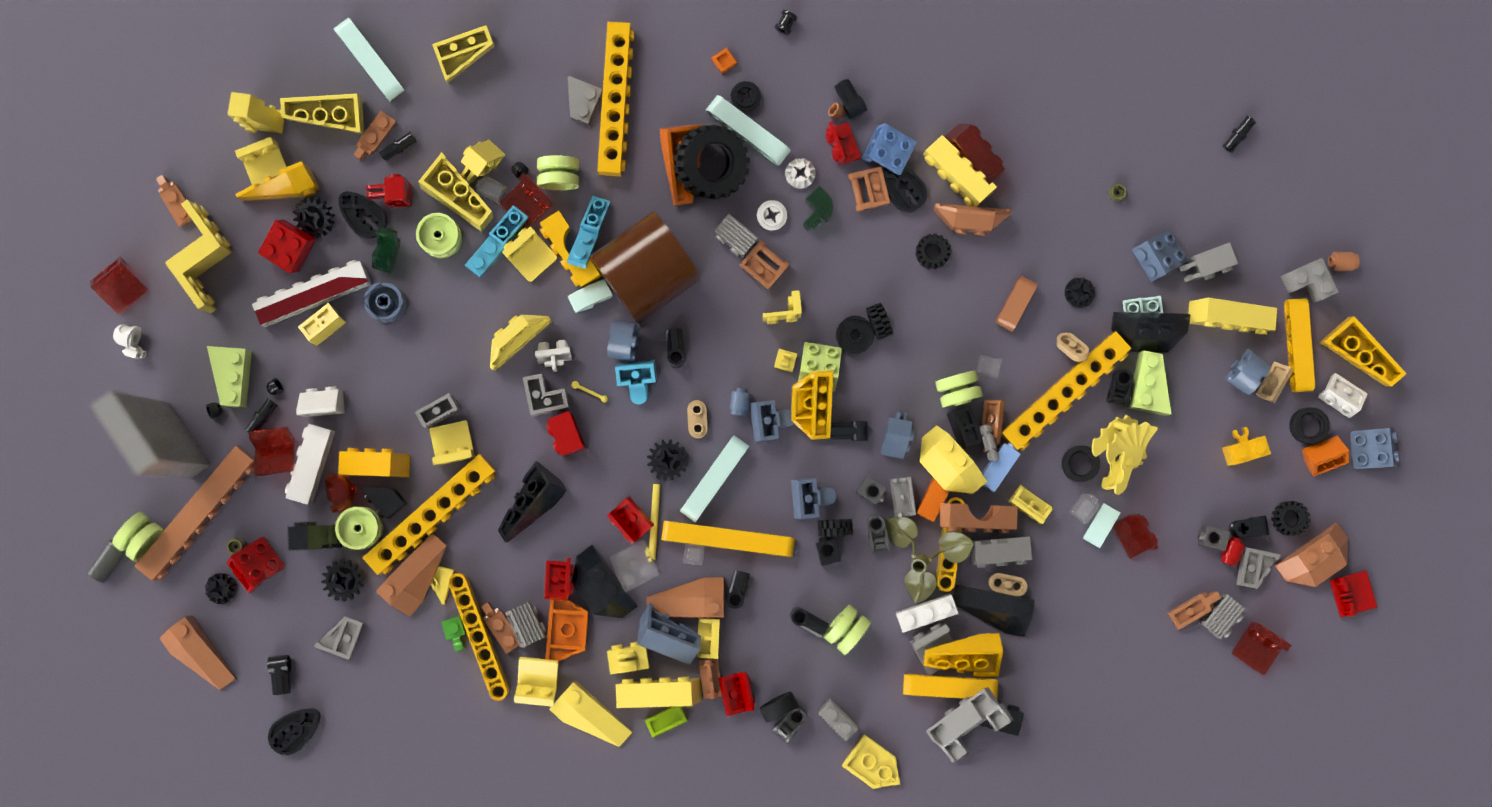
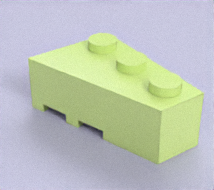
(231, 374)
(1150, 385)

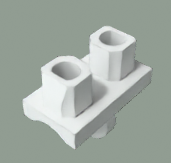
(553, 357)

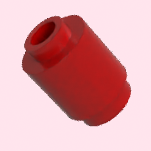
(1233, 552)

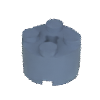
(375, 306)
(623, 340)
(1248, 372)

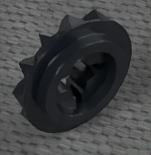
(744, 87)
(1072, 297)
(227, 593)

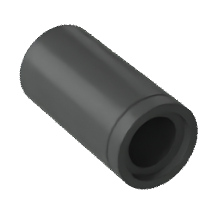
(105, 562)

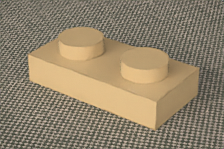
(1274, 382)

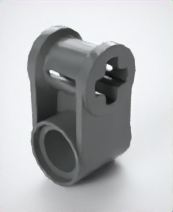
(877, 535)
(789, 725)

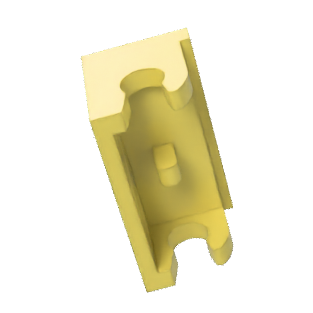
(322, 324)
(1030, 504)
(709, 631)

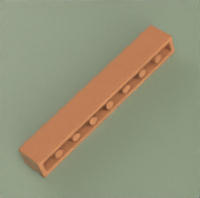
(196, 514)

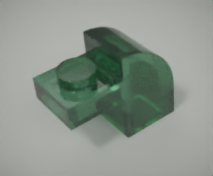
(822, 206)
(386, 249)

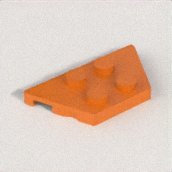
(566, 630)

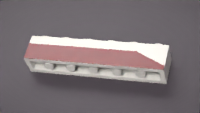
(311, 293)

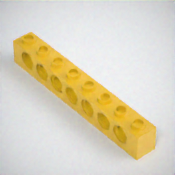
(615, 32)
(1119, 349)
(375, 557)

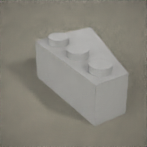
(1001, 551)

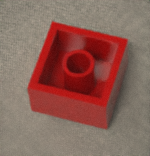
(286, 246)
(566, 434)

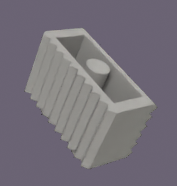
(735, 235)
(438, 411)
(1223, 616)
(525, 624)
(837, 719)

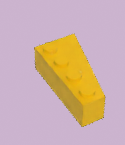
(1363, 351)

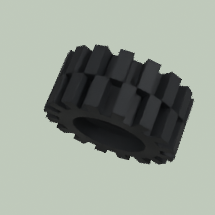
(937, 240)
(879, 321)
(1301, 513)
(835, 527)

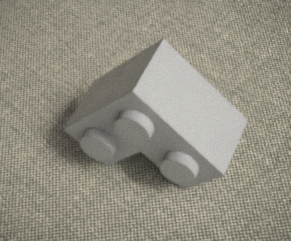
(1313, 277)
(542, 401)

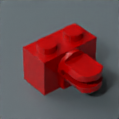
(395, 191)

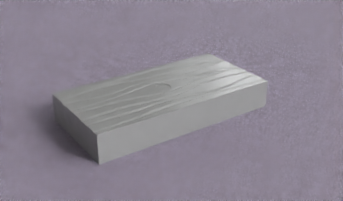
(150, 436)

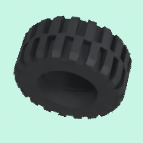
(735, 161)

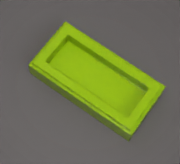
(665, 720)

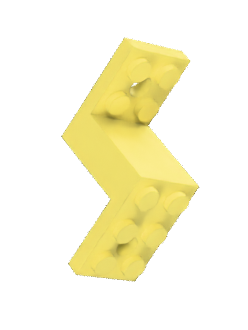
(199, 257)

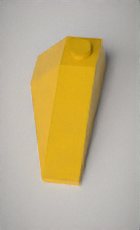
(291, 183)
(974, 654)

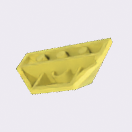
(515, 337)
(949, 463)

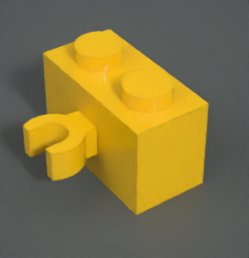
(1246, 448)

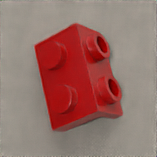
(630, 520)
(557, 580)
(736, 693)

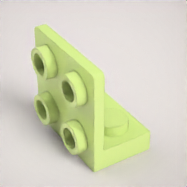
(820, 358)

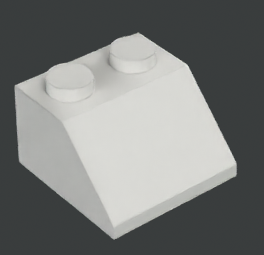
(320, 403)

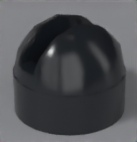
(519, 165)
(274, 387)
(213, 409)

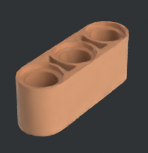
(1016, 303)

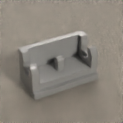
(902, 497)

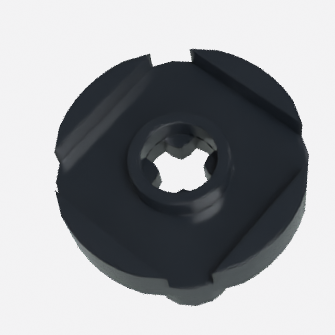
(863, 328)

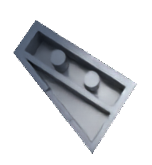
(667, 637)

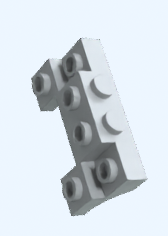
(960, 721)

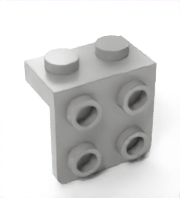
(934, 637)

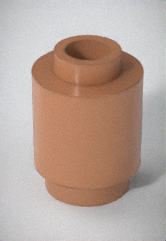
(1343, 261)

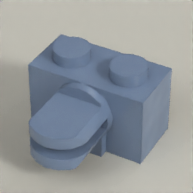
(767, 420)
(897, 436)
(808, 497)

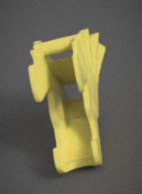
(1127, 440)

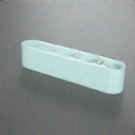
(369, 59)
(748, 130)
(714, 478)

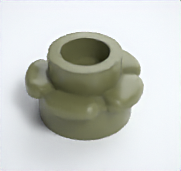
(1122, 192)
(231, 545)

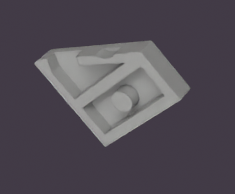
(582, 99)
(1254, 567)
(342, 638)

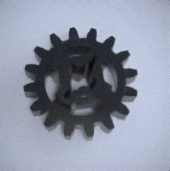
(314, 217)
(676, 457)
(346, 587)

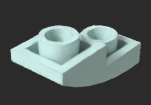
(590, 295)
(1143, 305)
(1101, 525)

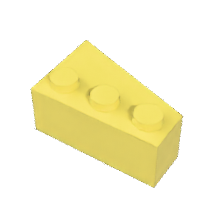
(462, 51)

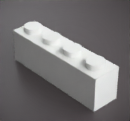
(310, 464)

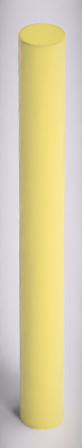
(654, 519)

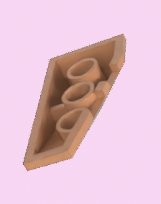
(410, 581)
(693, 599)
(195, 650)

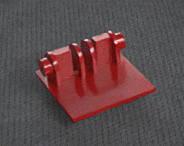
(1353, 594)

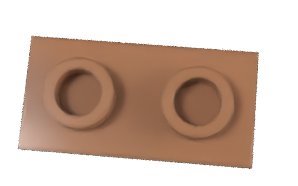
(709, 678)

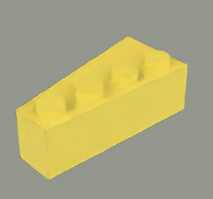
(328, 111)
(958, 172)
(455, 193)
(1232, 315)
(658, 693)

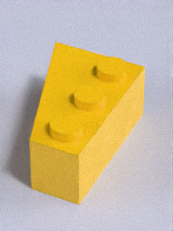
(373, 463)

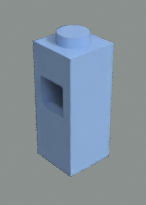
(997, 470)

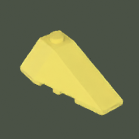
(586, 713)

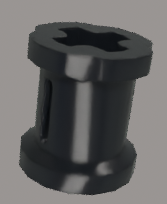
(785, 22)

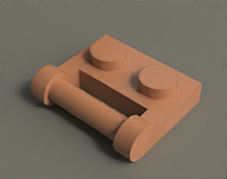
(875, 189)
(760, 269)

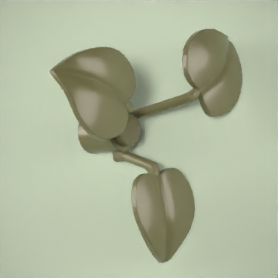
(917, 581)

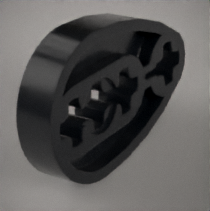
(913, 183)
(357, 223)
(285, 724)

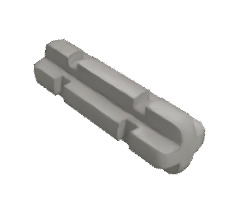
(989, 443)

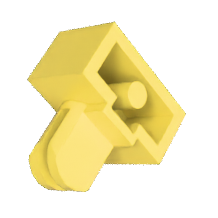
(480, 160)
(628, 658)

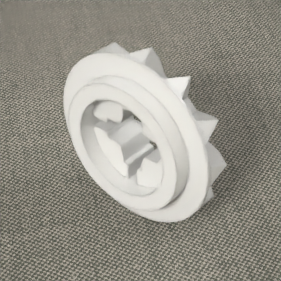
(800, 182)
(775, 207)

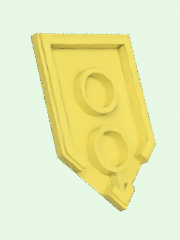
(872, 764)

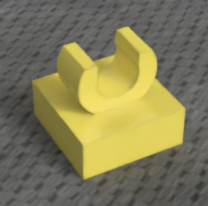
(785, 360)

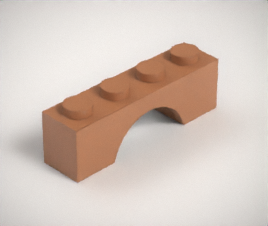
(959, 516)

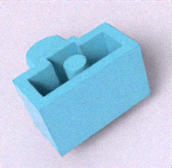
(636, 375)

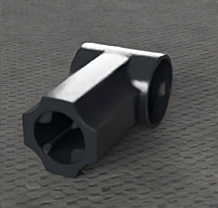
(852, 103)
(675, 346)
(854, 430)
(738, 586)
(810, 622)
(279, 669)

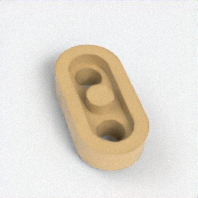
(1072, 347)
(697, 419)
(1007, 583)

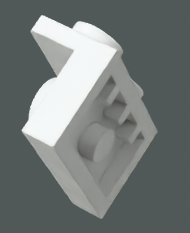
(1343, 396)

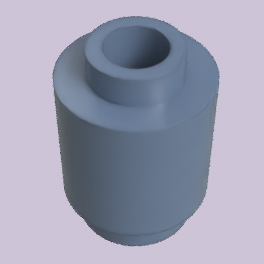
(740, 401)

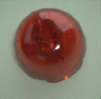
(340, 492)

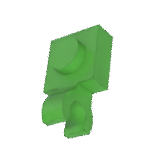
(454, 630)

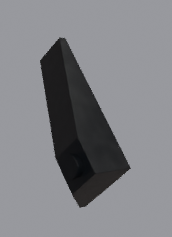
(537, 496)
(1002, 611)

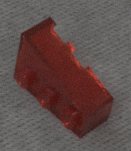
(978, 151)

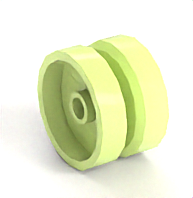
(558, 172)
(450, 237)
(959, 389)
(370, 531)
(137, 536)
(847, 629)

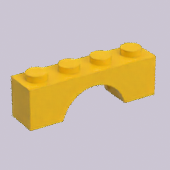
(557, 230)

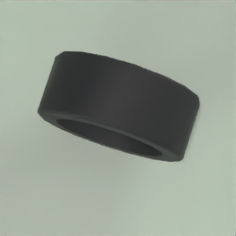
(1323, 420)
(1066, 464)
(778, 706)

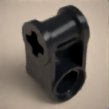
(1120, 389)
(1251, 527)

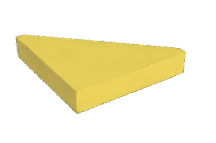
(441, 582)

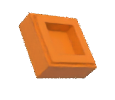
(724, 61)

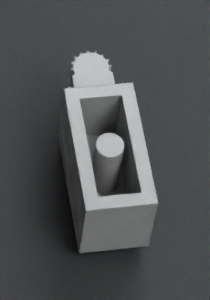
(1211, 262)

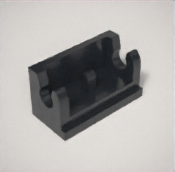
(965, 427)

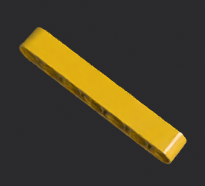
(728, 538)
(478, 646)

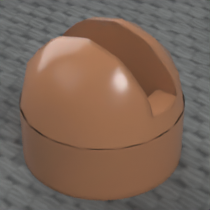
(836, 111)

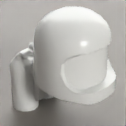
(129, 338)

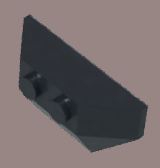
(1150, 330)
(600, 586)

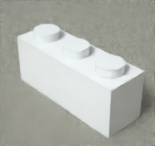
(926, 612)

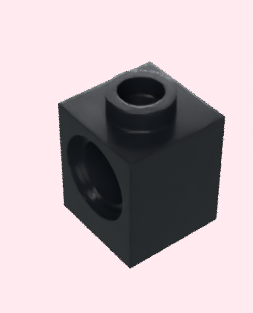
(834, 557)

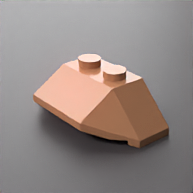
(970, 218)
(1317, 558)

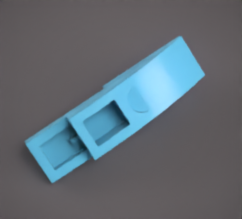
(589, 232)
(493, 246)

